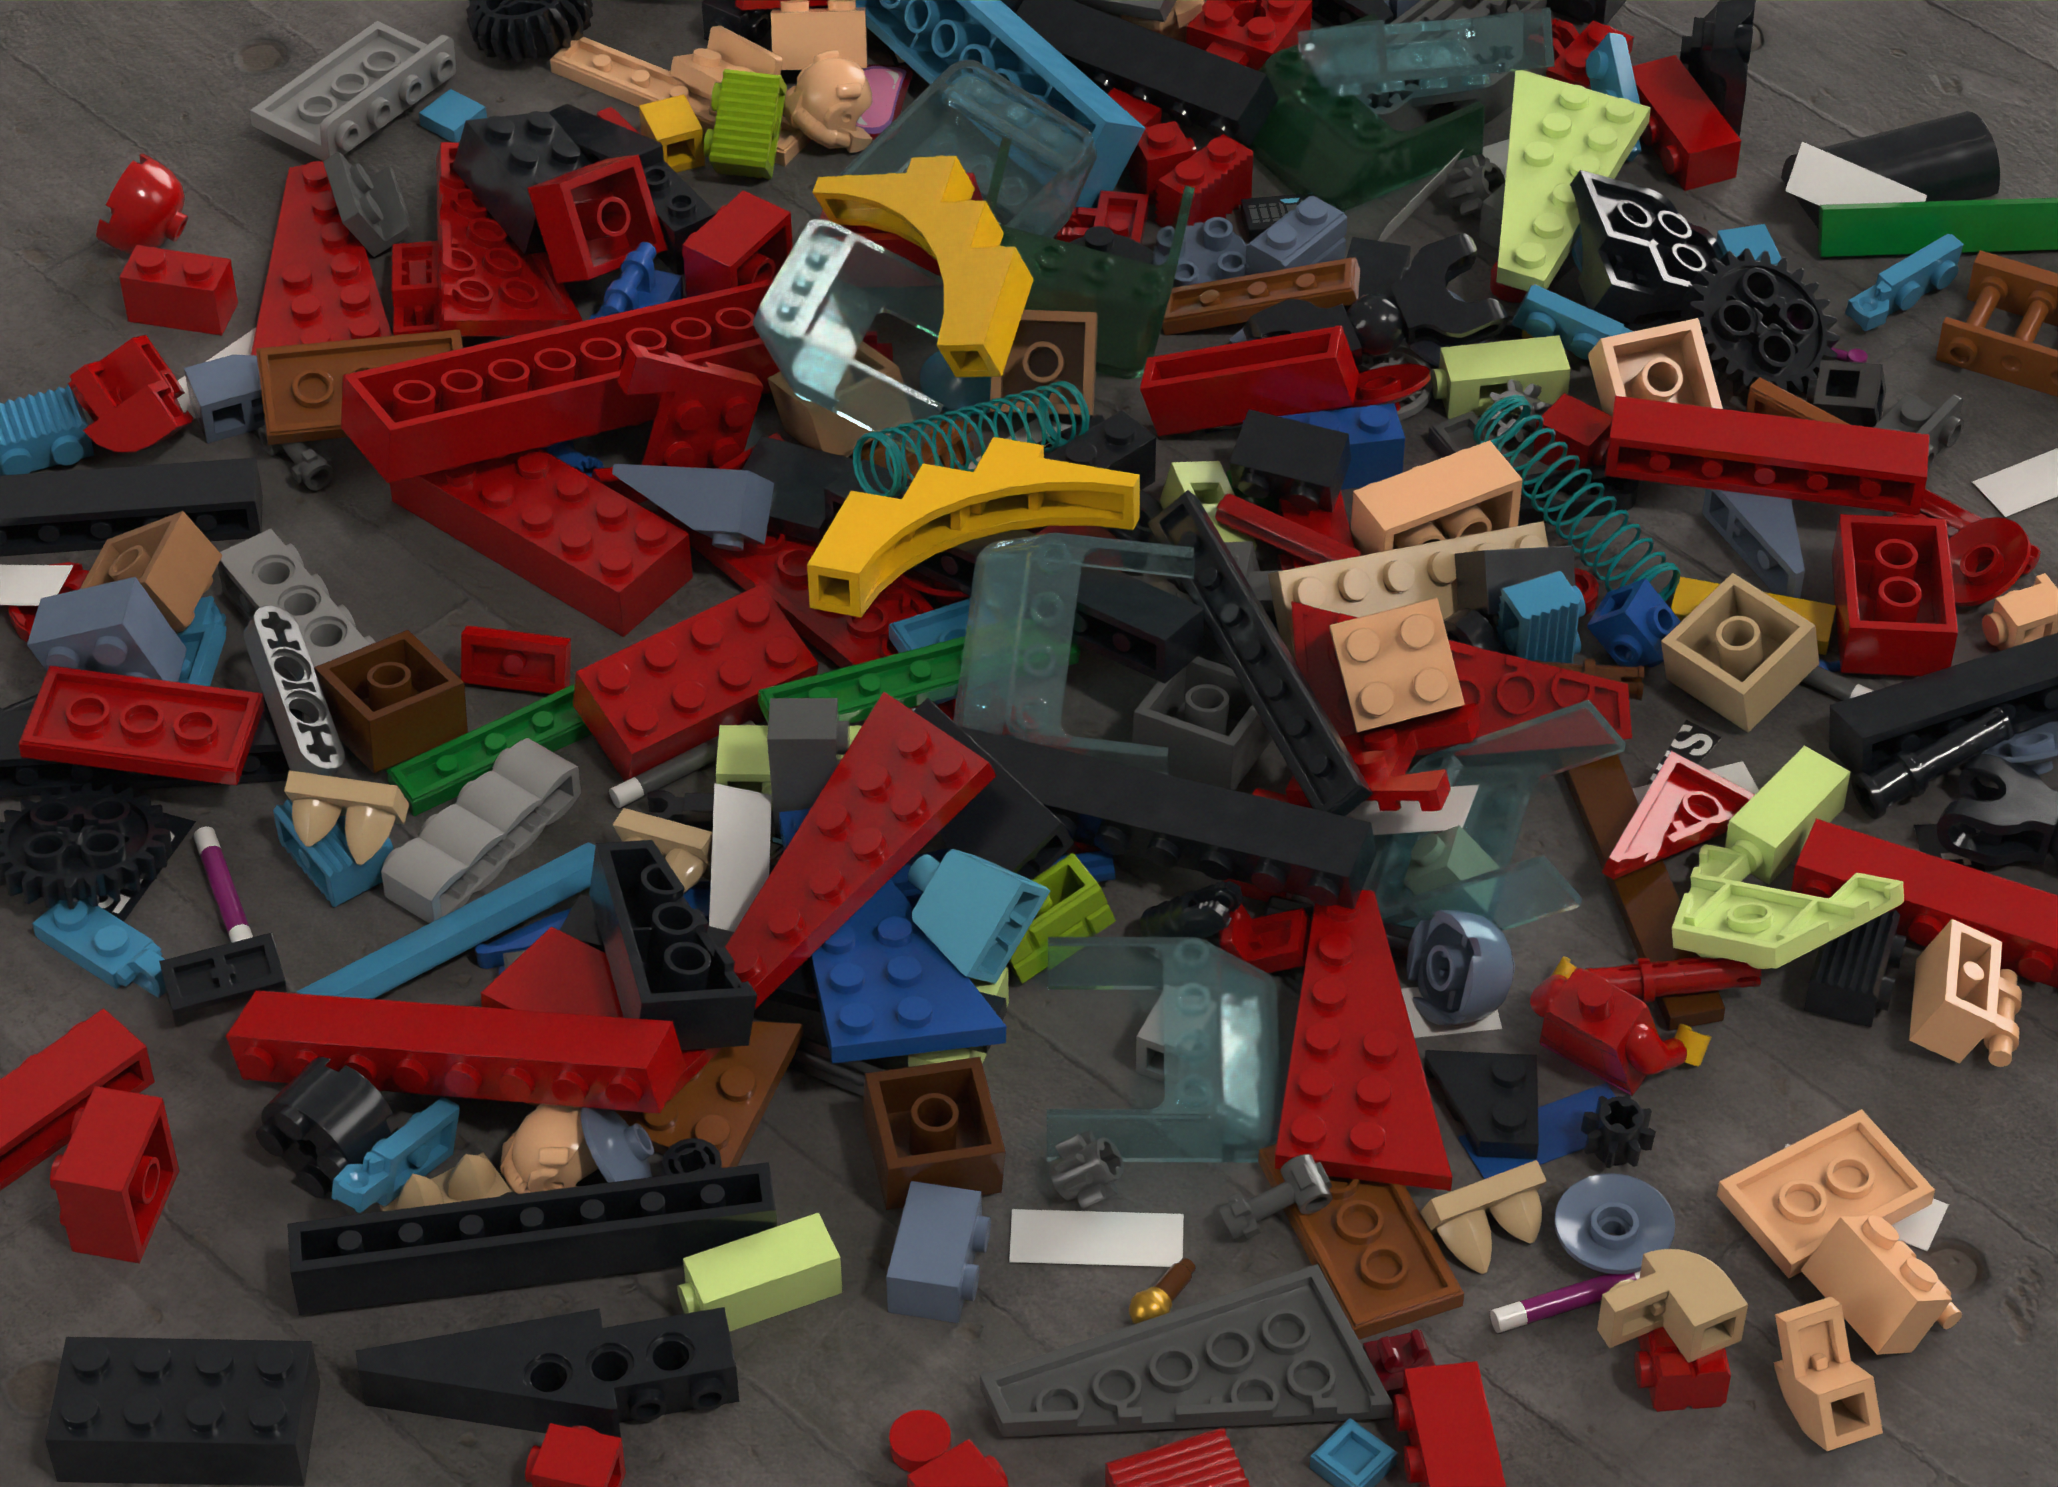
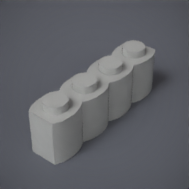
(478, 835)

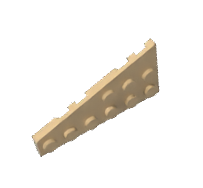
(1388, 578)

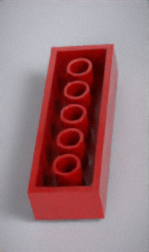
(558, 533)

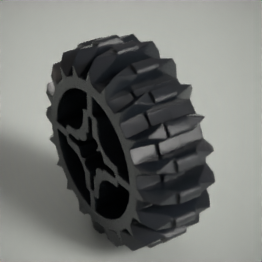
(527, 26)

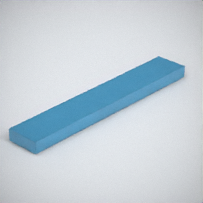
(461, 928)

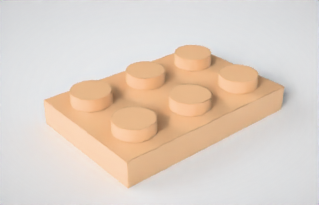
(1804, 1189)

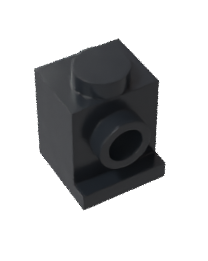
(1849, 391)

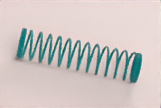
(1499, 441)
(896, 454)

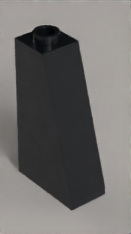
(1003, 819)

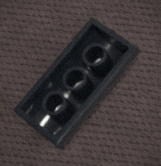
(1939, 157)

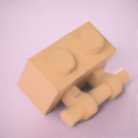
(806, 32)
(1965, 997)
(1880, 1284)

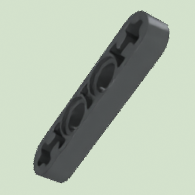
(282, 694)

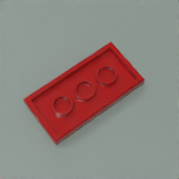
(142, 725)
(569, 978)

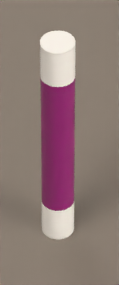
(222, 884)
(1555, 1302)

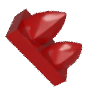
(515, 659)

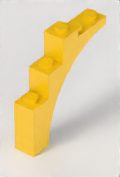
(934, 209)
(1009, 490)

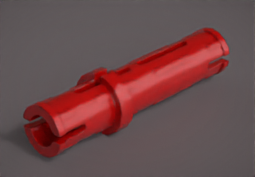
(1686, 975)

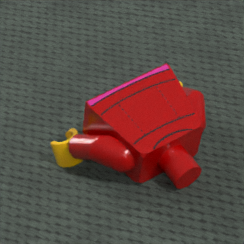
(1608, 1029)

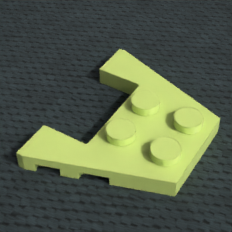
(1766, 923)

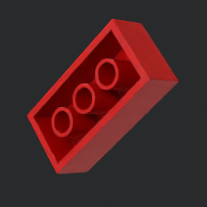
(689, 681)

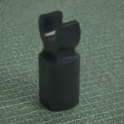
(691, 810)

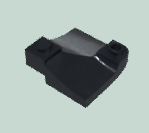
(1721, 54)
(1636, 248)

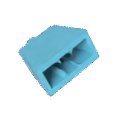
(974, 910)

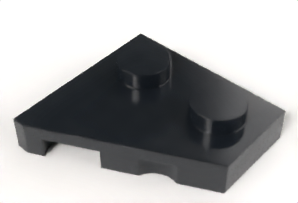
(1491, 1098)

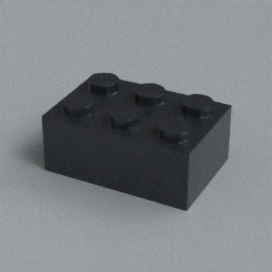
(505, 157)

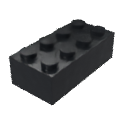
(183, 1411)

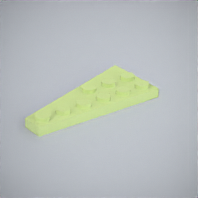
(1553, 137)

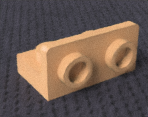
(723, 52)

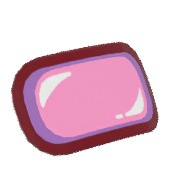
(889, 90)

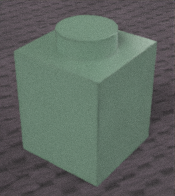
(1445, 860)

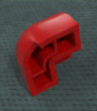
(130, 397)

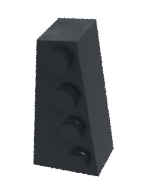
(662, 950)

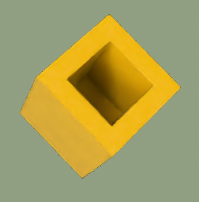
(677, 129)

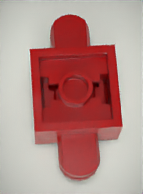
(1249, 28)

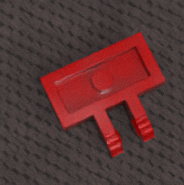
(1574, 48)
(1118, 211)

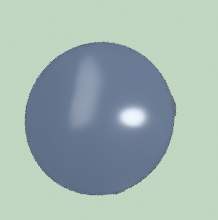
(1207, 252)

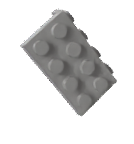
(355, 90)

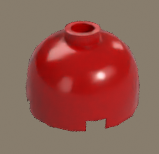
(144, 207)

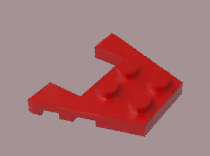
(700, 415)
(1387, 752)

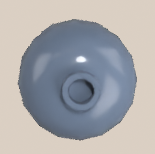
(1459, 967)

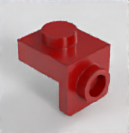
(1268, 941)

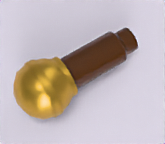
(1159, 1299)

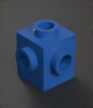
(1632, 624)

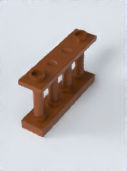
(2016, 359)

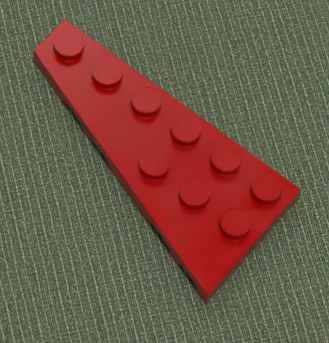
(317, 272)

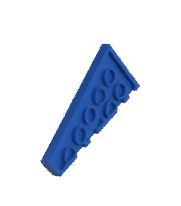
(889, 985)

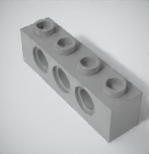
(273, 574)

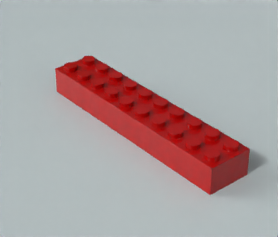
(539, 384)

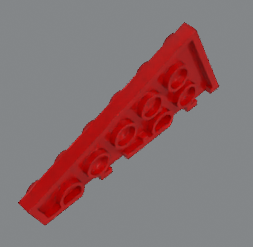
(483, 274)
(1501, 684)
(870, 819)
(1354, 1064)

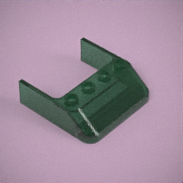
(1343, 148)
(1122, 291)

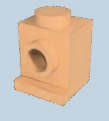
(2023, 615)

